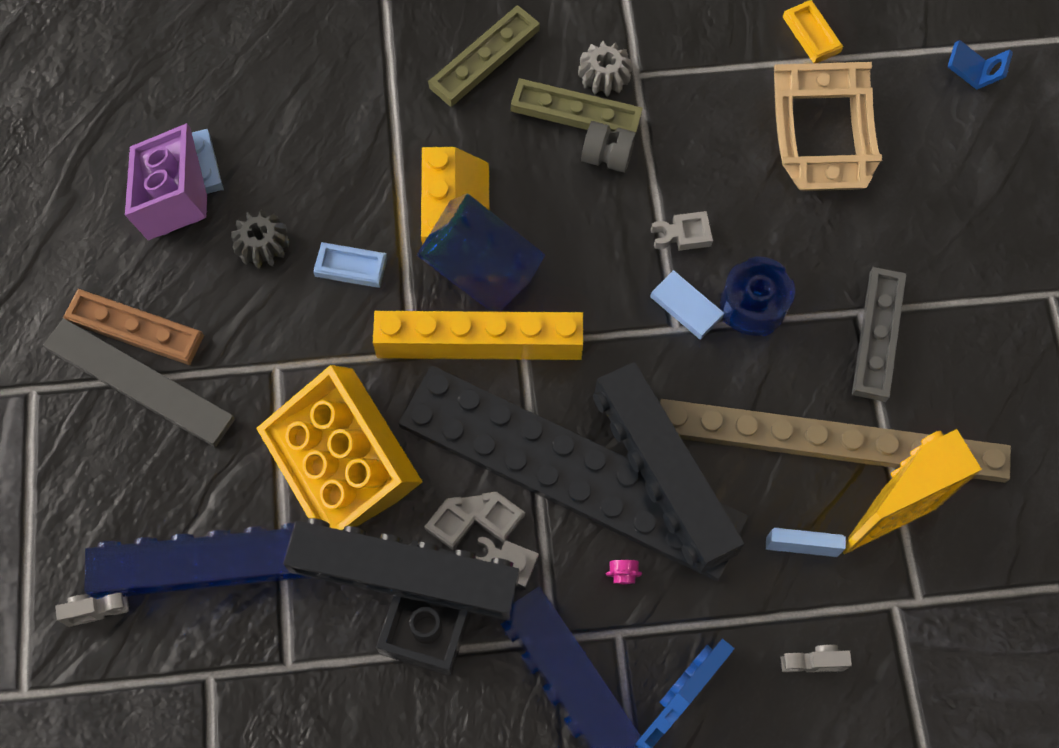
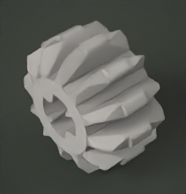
(605, 68)

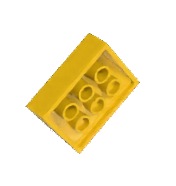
(338, 451)
(917, 487)

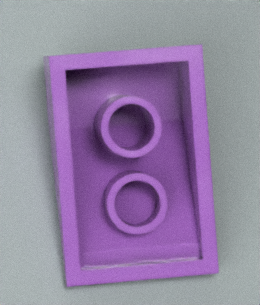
(165, 183)

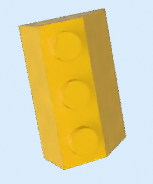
(448, 175)

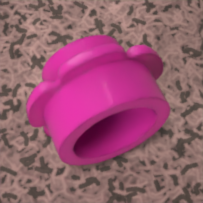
(624, 571)

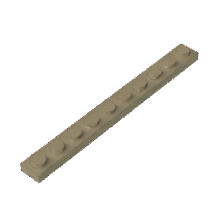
(817, 437)

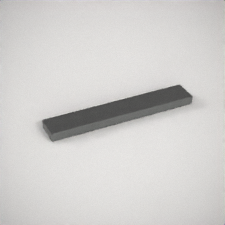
(139, 382)

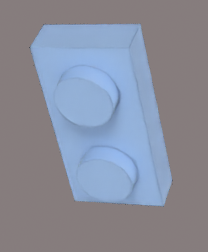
(207, 161)

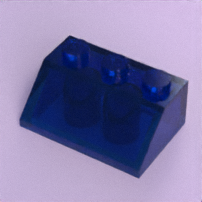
(480, 253)

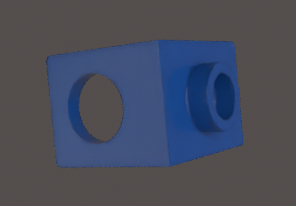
(974, 68)

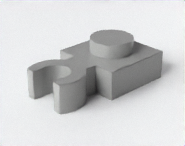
(687, 230)
(520, 556)
(86, 609)
(824, 659)

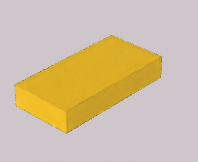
(812, 31)

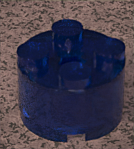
(740, 302)

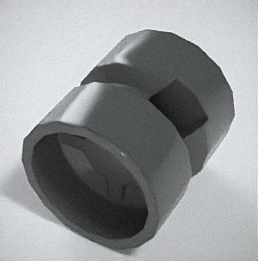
(608, 146)

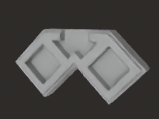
(459, 514)

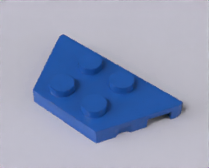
(685, 691)

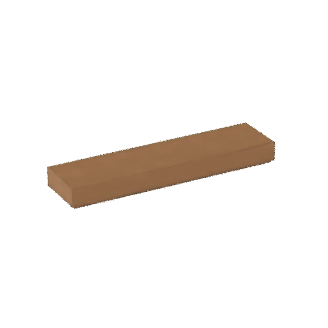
(134, 326)

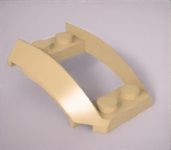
(828, 81)

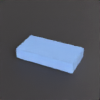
(350, 265)
(687, 305)
(805, 542)

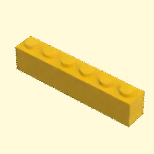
(478, 335)

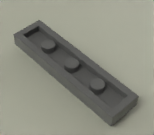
(879, 334)

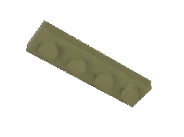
(484, 55)
(572, 107)

